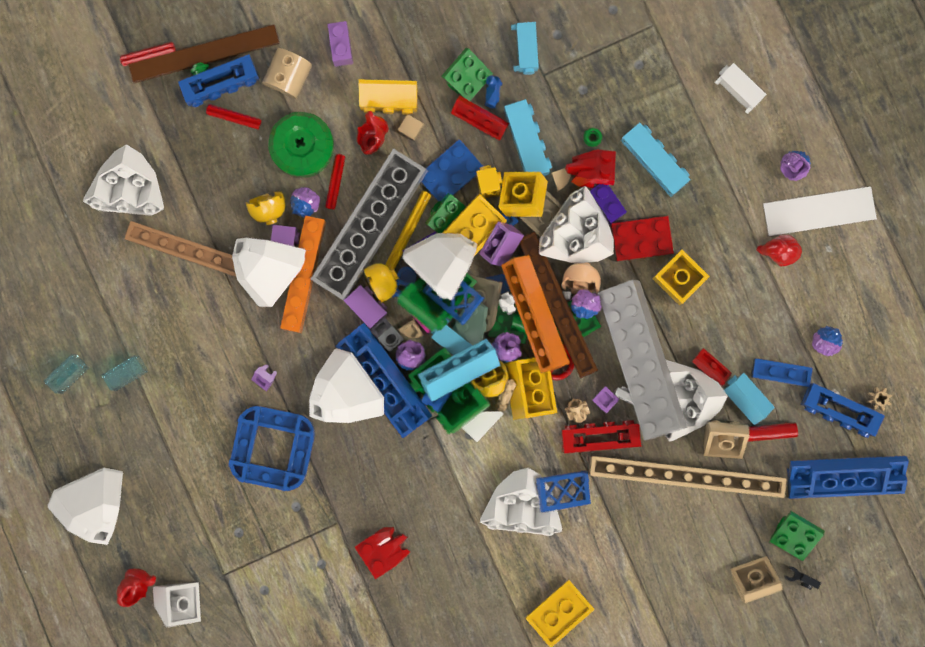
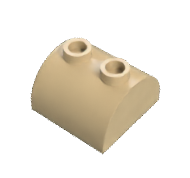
(287, 73)
(725, 439)
(756, 579)

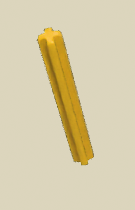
(408, 229)

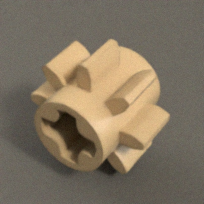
(885, 398)
(577, 410)

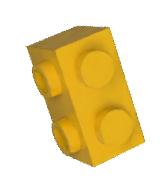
(488, 181)

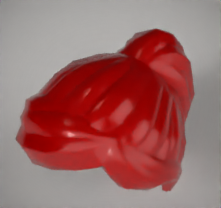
(372, 133)
(782, 250)
(134, 587)

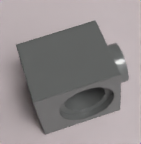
(386, 334)

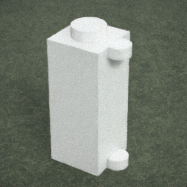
(740, 86)

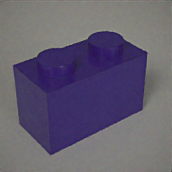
(608, 203)

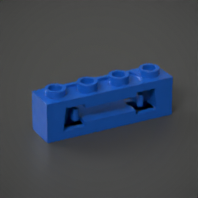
(194, 91)
(871, 423)

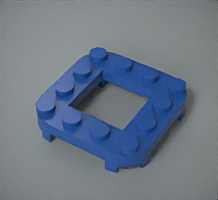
(245, 440)

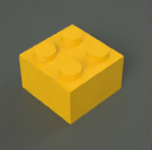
(523, 194)
(680, 277)

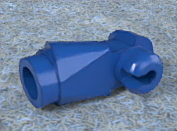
(492, 92)

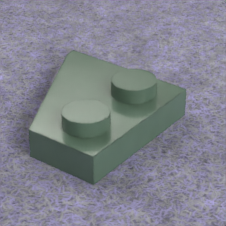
(475, 327)

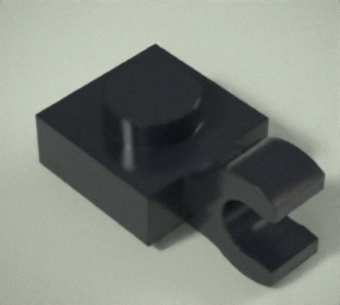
(807, 581)

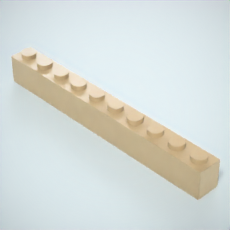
(687, 476)

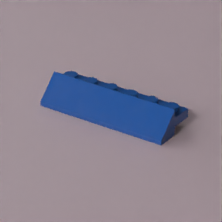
(400, 400)
(847, 477)

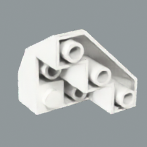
(125, 185)
(578, 231)
(442, 261)
(266, 268)
(344, 391)
(698, 397)
(89, 505)
(517, 506)

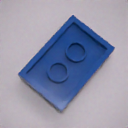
(451, 171)

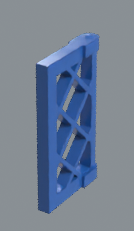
(469, 308)
(544, 494)

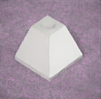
(177, 603)

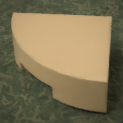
(560, 178)
(411, 330)

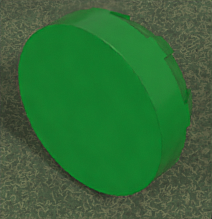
(301, 144)

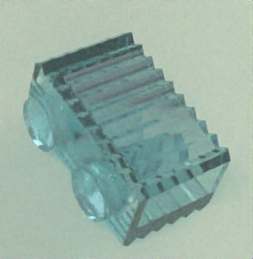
(124, 373)
(66, 374)

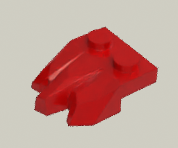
(593, 168)
(382, 551)

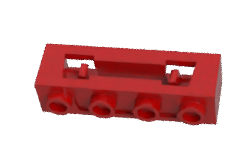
(632, 434)

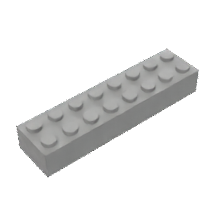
(369, 224)
(642, 360)

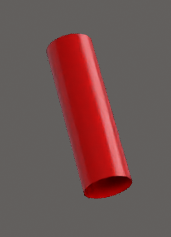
(773, 431)

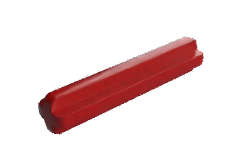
(147, 53)
(233, 116)
(335, 181)

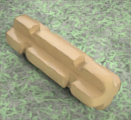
(504, 398)

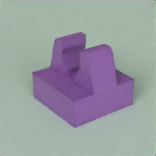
(263, 378)
(605, 399)

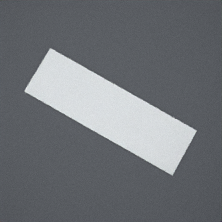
(819, 211)

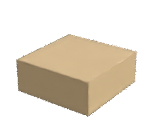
(410, 127)

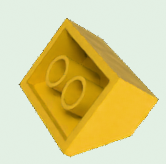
(388, 96)
(533, 390)

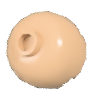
(581, 277)

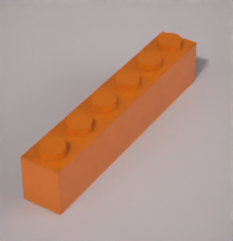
(301, 285)
(535, 314)

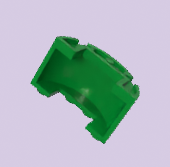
(425, 309)
(452, 415)

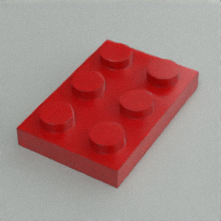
(642, 238)

